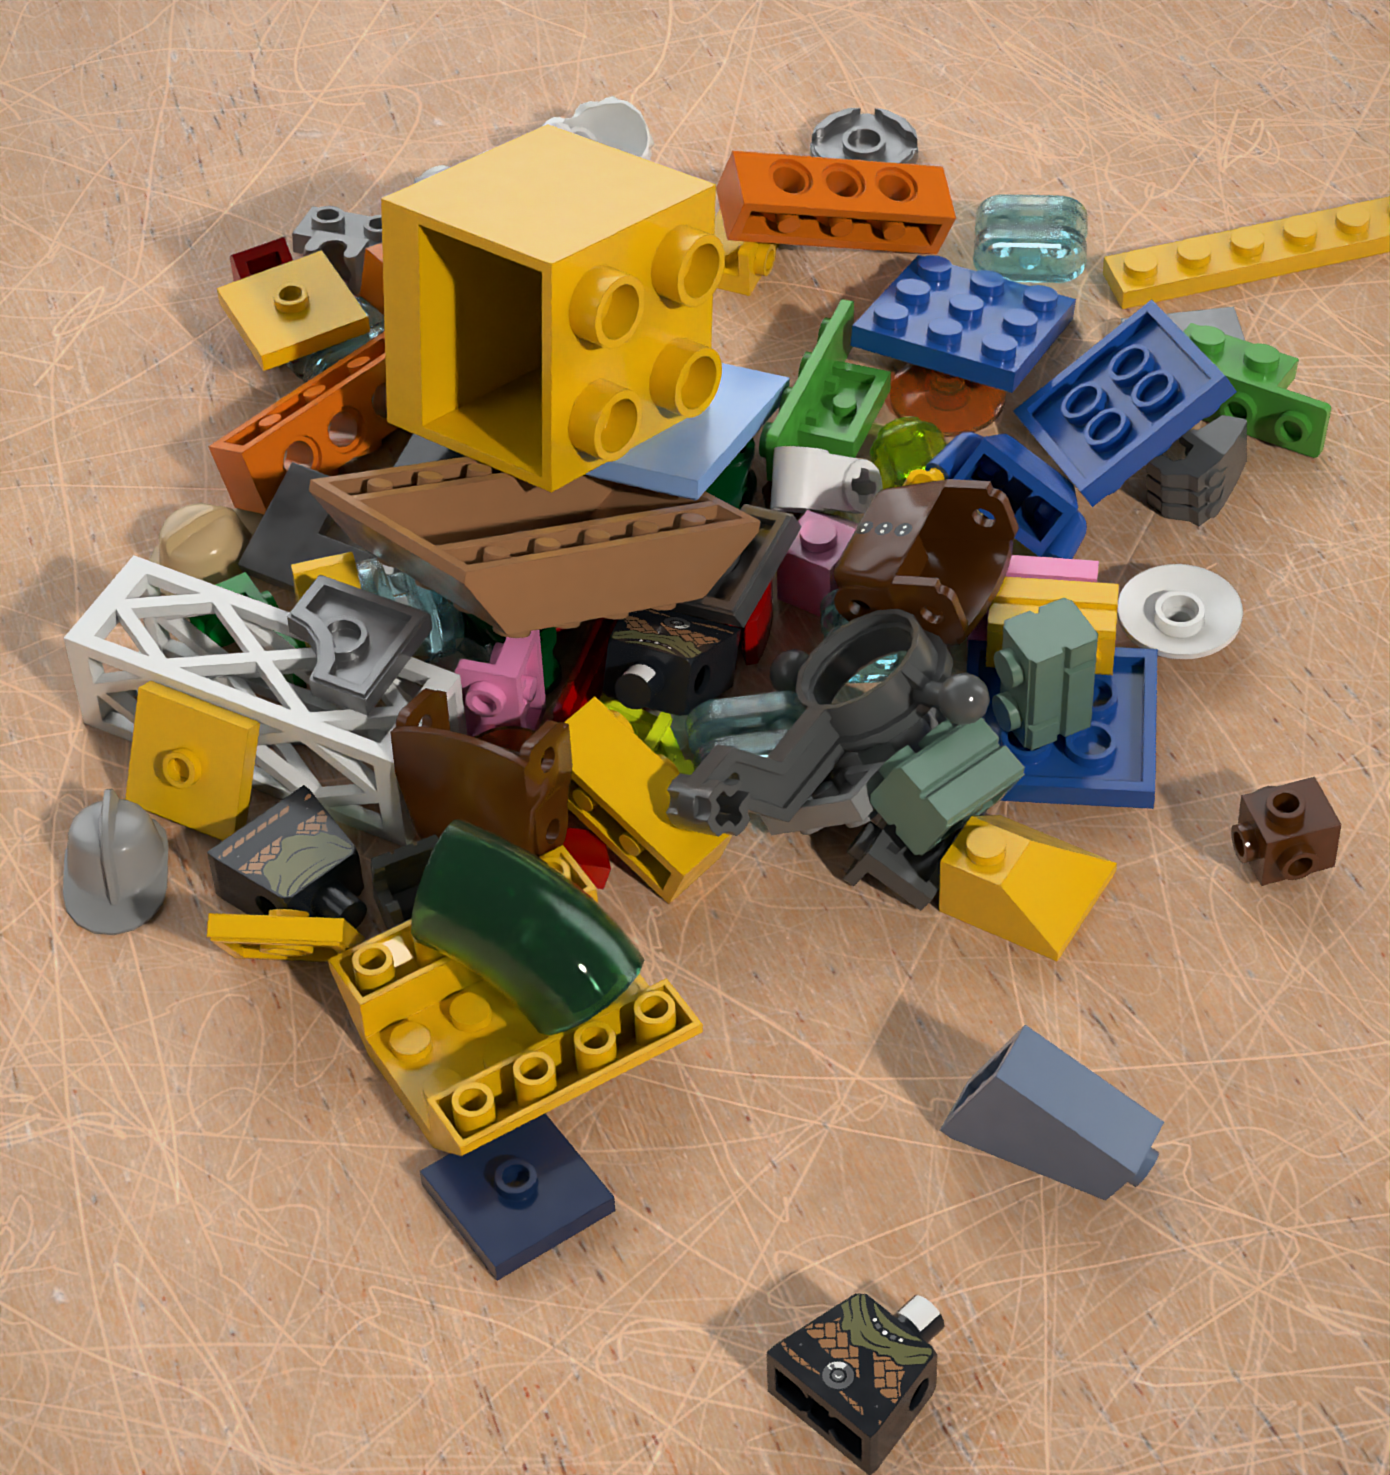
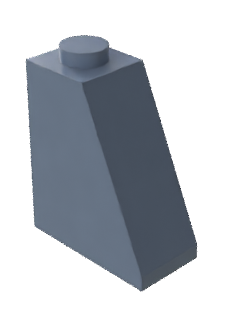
(1055, 1118)

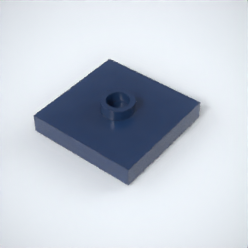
(518, 1195)

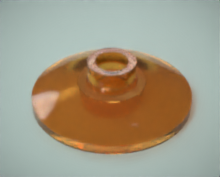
(945, 400)

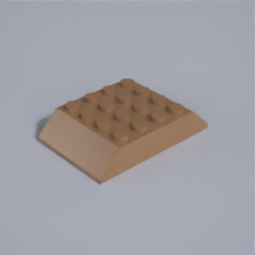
(535, 554)

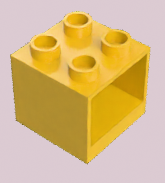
(549, 304)

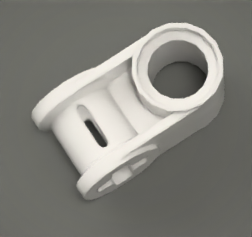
(821, 481)

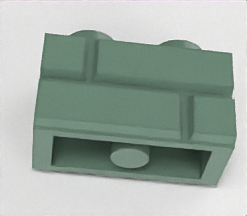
(1046, 674)
(944, 783)

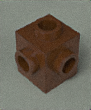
(1286, 831)

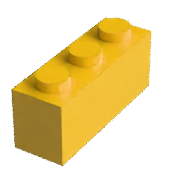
(624, 800)

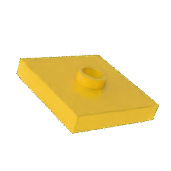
(293, 310)
(191, 761)
(282, 935)

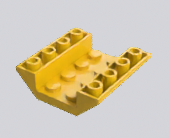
(469, 1056)

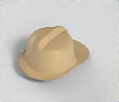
(205, 541)

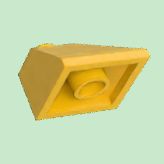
(1021, 883)

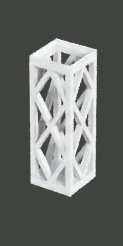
(231, 680)

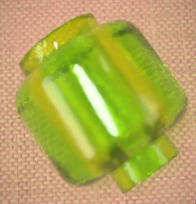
(904, 447)

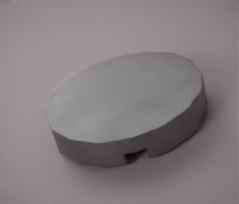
(865, 137)

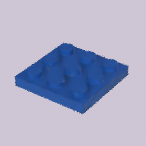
(964, 322)
(1124, 402)
(1102, 764)

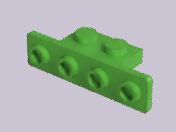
(1262, 396)
(831, 399)

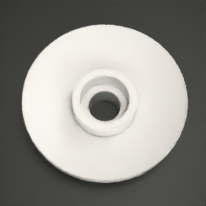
(1180, 611)

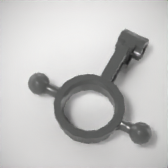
(826, 731)

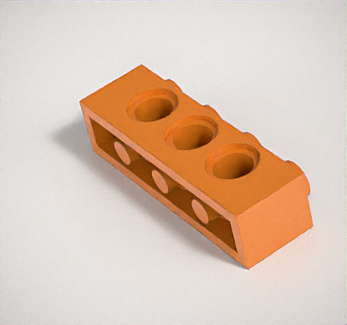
(835, 202)
(254, 452)

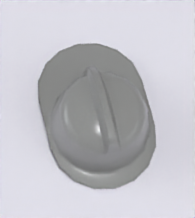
(114, 866)

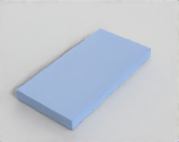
(698, 449)

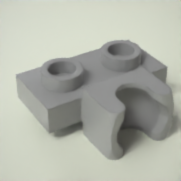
(341, 238)
(841, 796)

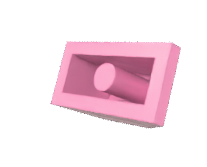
(809, 564)

